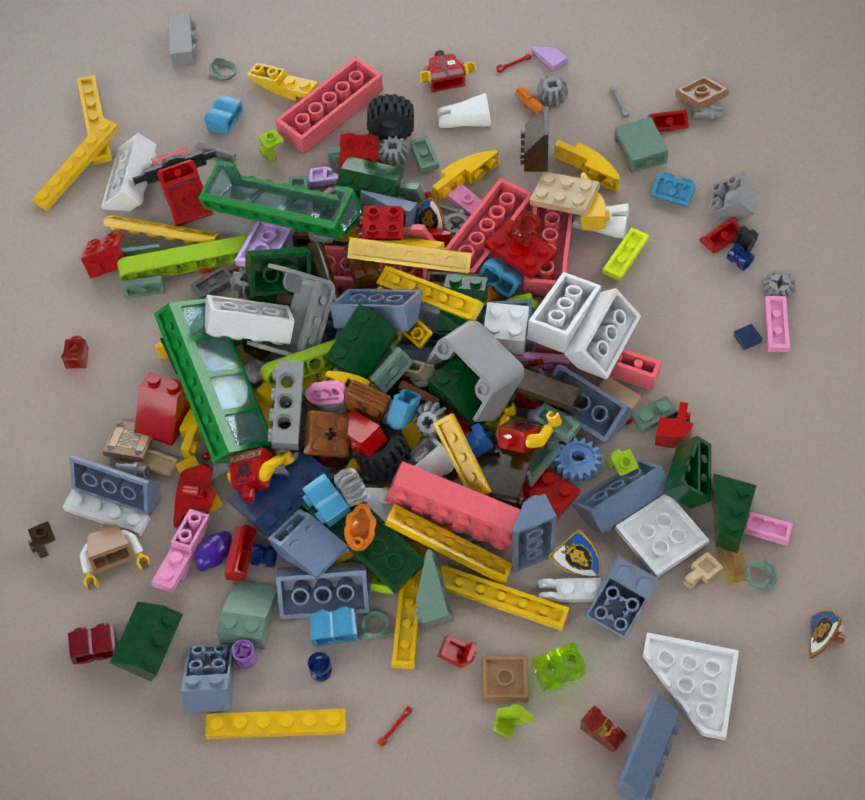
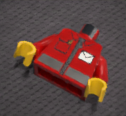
(446, 72)

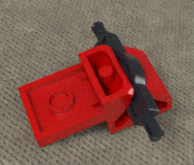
(179, 182)

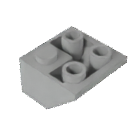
(732, 198)

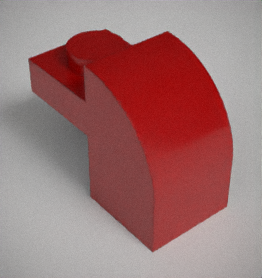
(674, 431)

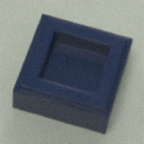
(747, 336)

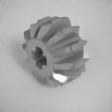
(552, 90)
(393, 151)
(239, 284)
(424, 416)
(350, 486)

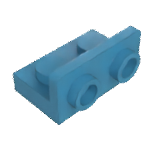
(673, 189)

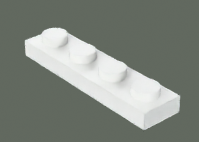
(106, 512)

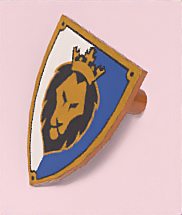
(430, 214)
(578, 556)
(824, 628)

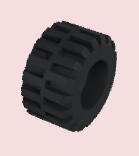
(390, 117)
(387, 458)

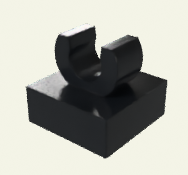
(746, 238)

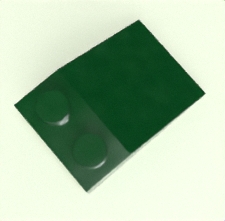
(471, 286)
(456, 389)

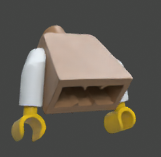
(108, 549)

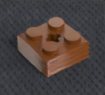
(366, 401)
(315, 440)

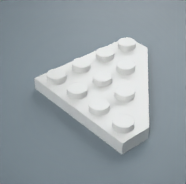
(697, 678)

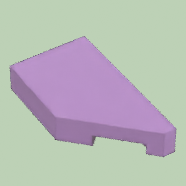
(550, 56)
(322, 176)

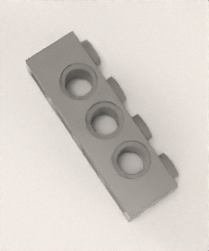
(286, 438)

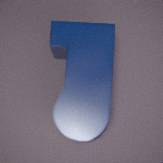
(479, 440)

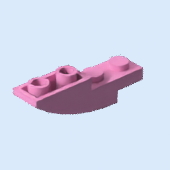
(182, 551)

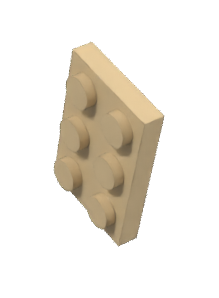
(564, 193)

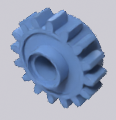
(581, 469)

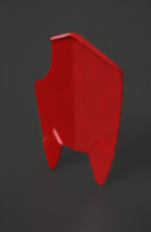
(193, 492)

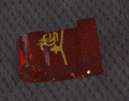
(602, 729)

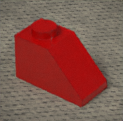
(364, 434)

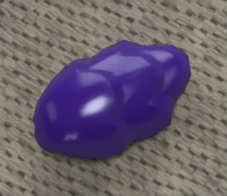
(213, 550)

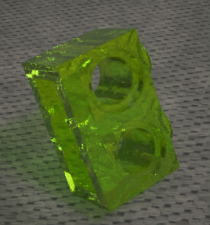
(555, 661)

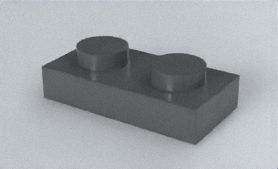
(212, 283)

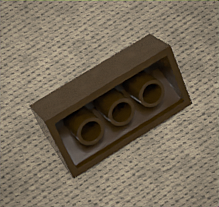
(535, 143)
(549, 390)

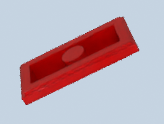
(670, 120)
(720, 235)

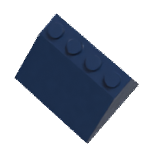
(282, 496)

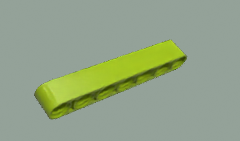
(181, 259)
(320, 363)

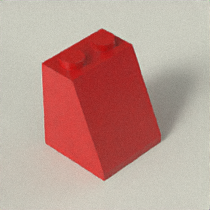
(161, 408)

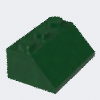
(370, 177)
(268, 281)
(361, 343)
(146, 639)

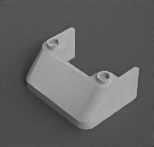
(309, 309)
(489, 359)

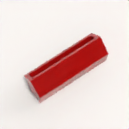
(240, 552)

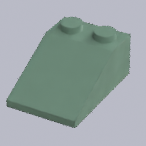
(432, 595)
(247, 613)

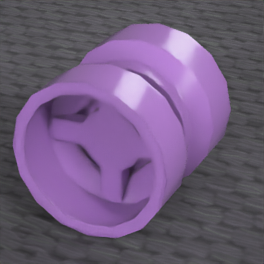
(245, 649)

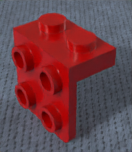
(358, 146)
(382, 223)
(102, 255)

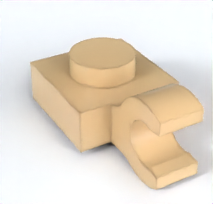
(703, 568)

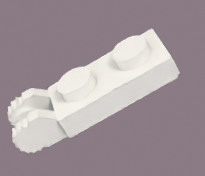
(570, 589)

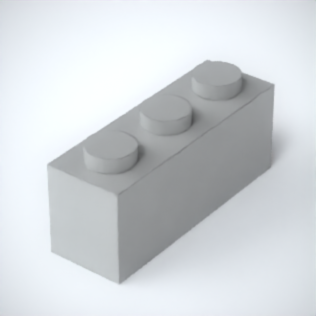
(182, 39)

